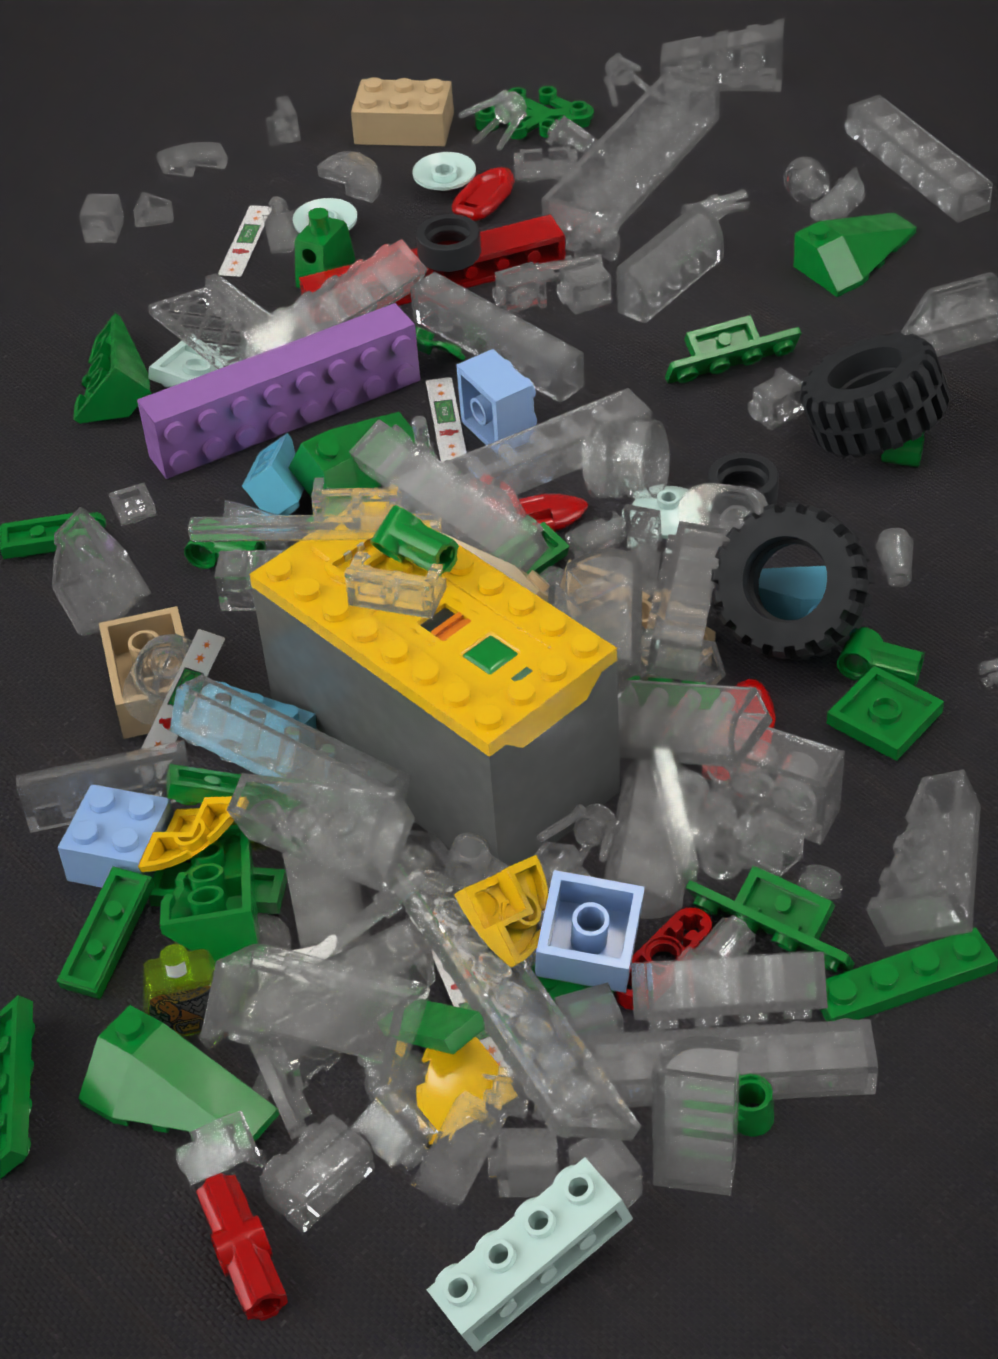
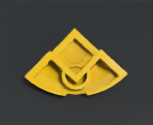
(187, 834)
(508, 909)
(451, 1076)

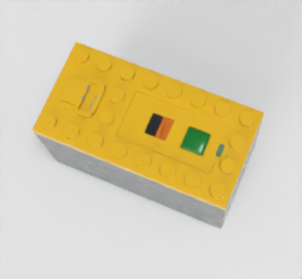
(486, 705)

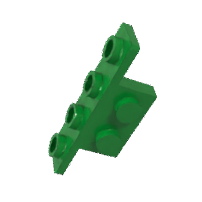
(726, 345)
(780, 909)

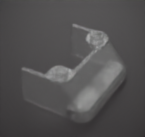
(316, 1003)

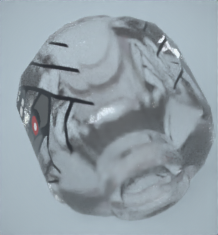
(803, 179)

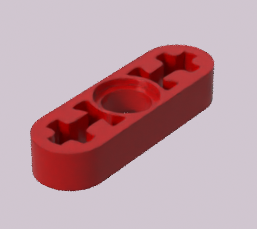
(669, 940)

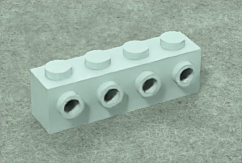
(529, 1253)

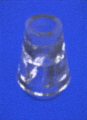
(896, 556)

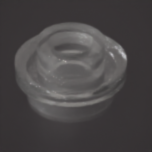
(821, 881)

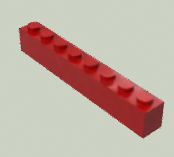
(501, 248)

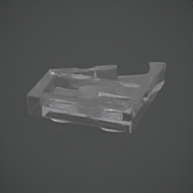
(290, 1104)

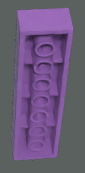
(279, 390)

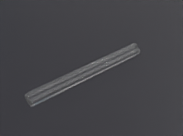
(294, 527)

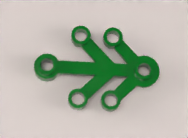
(540, 115)

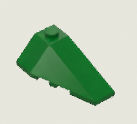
(846, 250)
(114, 378)
(329, 455)
(215, 899)
(162, 1080)

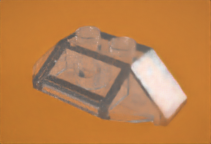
(957, 314)
(94, 574)

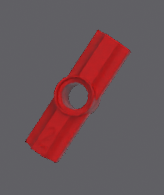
(242, 1247)

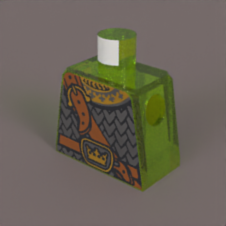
(178, 988)

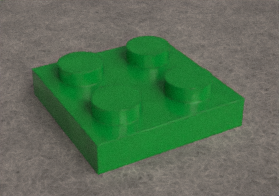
(885, 712)

